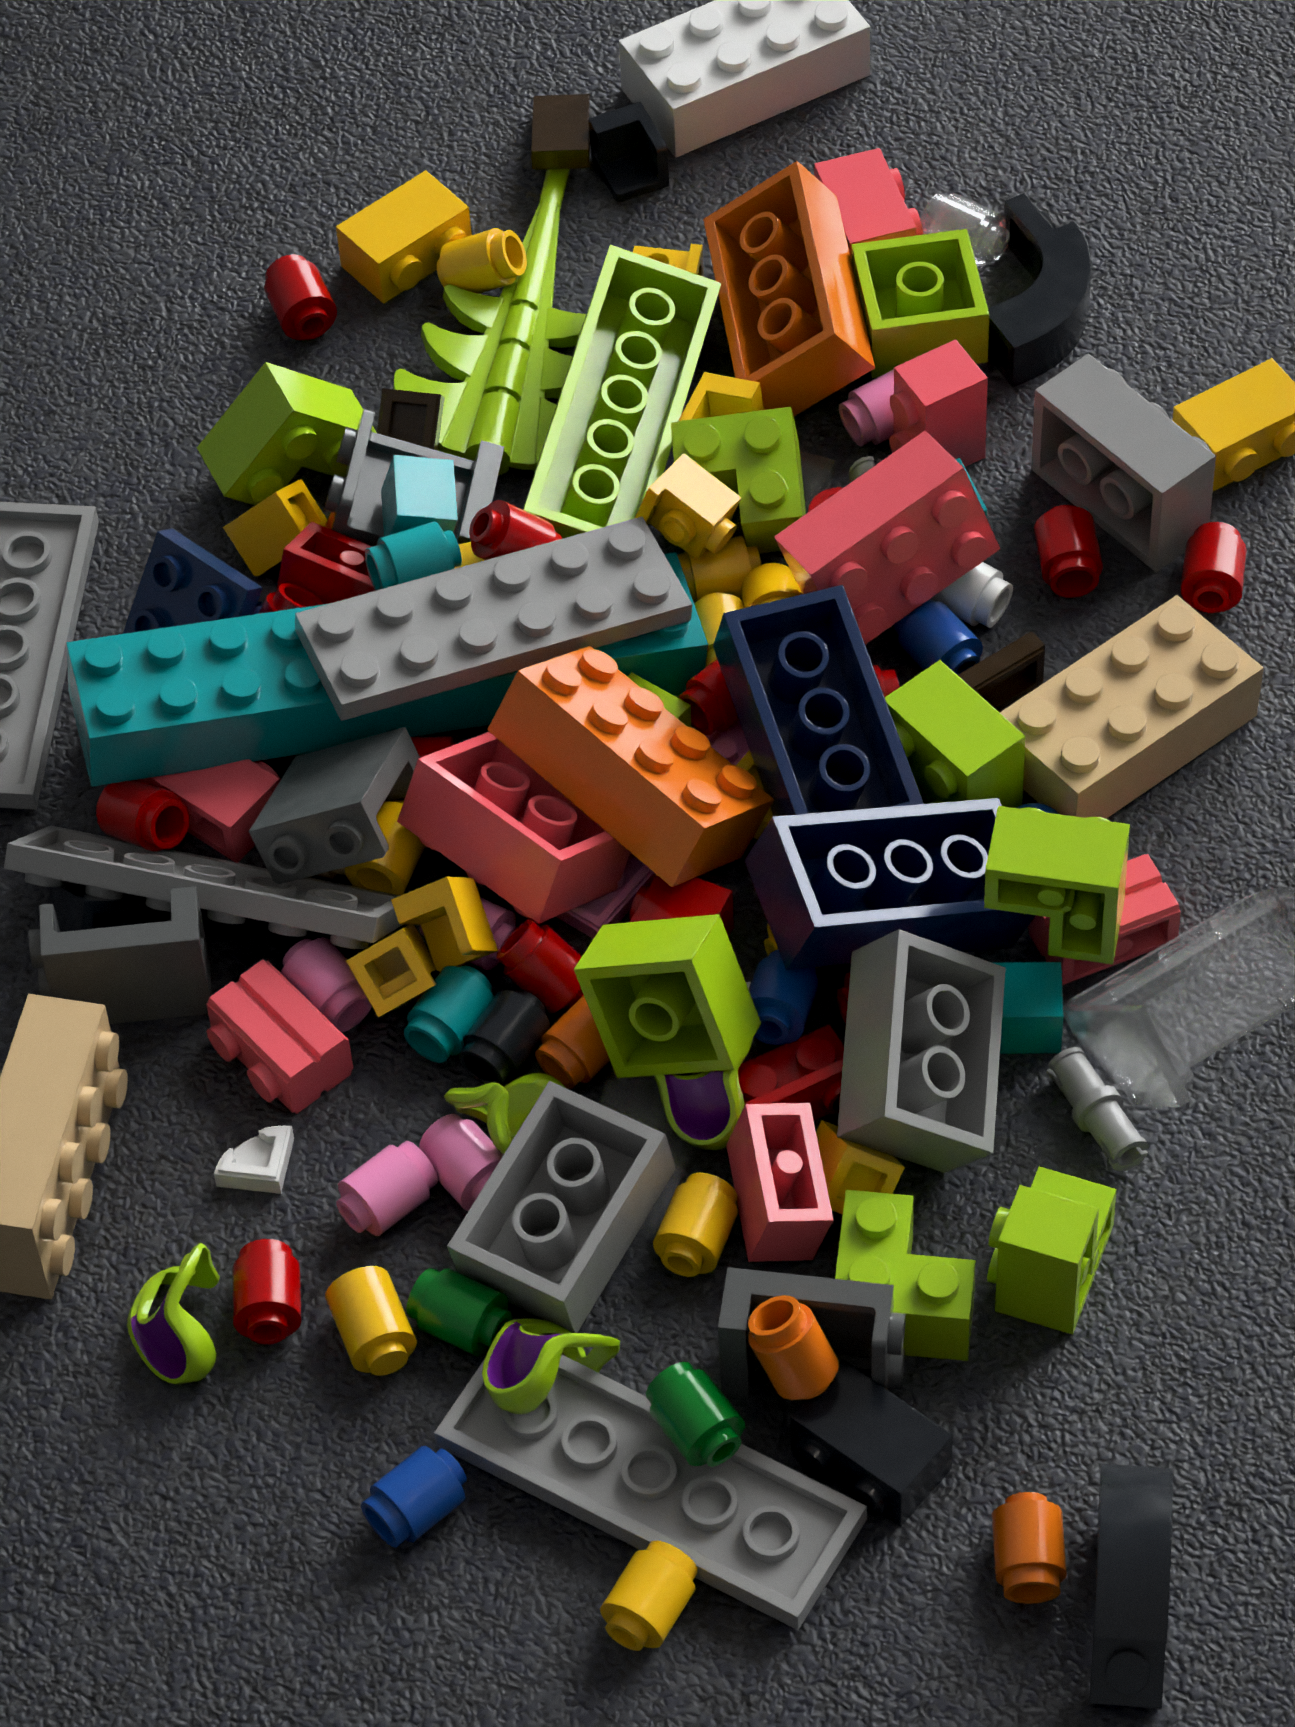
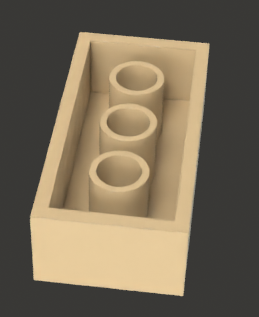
(1134, 711)
(52, 1132)

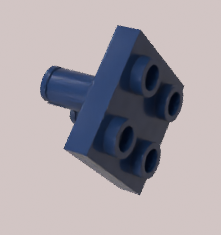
(188, 587)

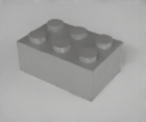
(1122, 461)
(921, 1052)
(563, 1206)

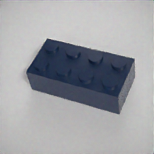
(813, 706)
(866, 872)

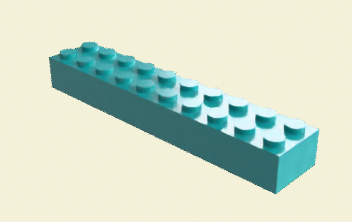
(250, 692)

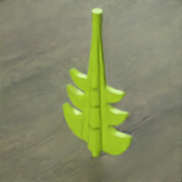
(511, 364)

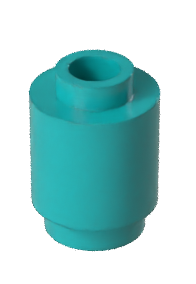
(412, 555)
(447, 1012)

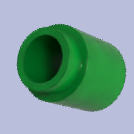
(458, 1309)
(695, 1415)

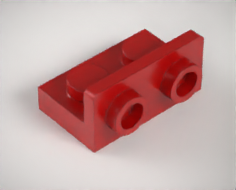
(797, 1073)

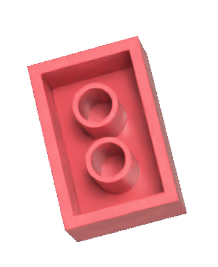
(892, 535)
(510, 829)

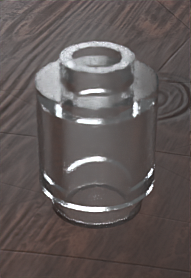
(983, 224)

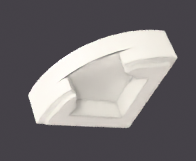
(258, 1162)

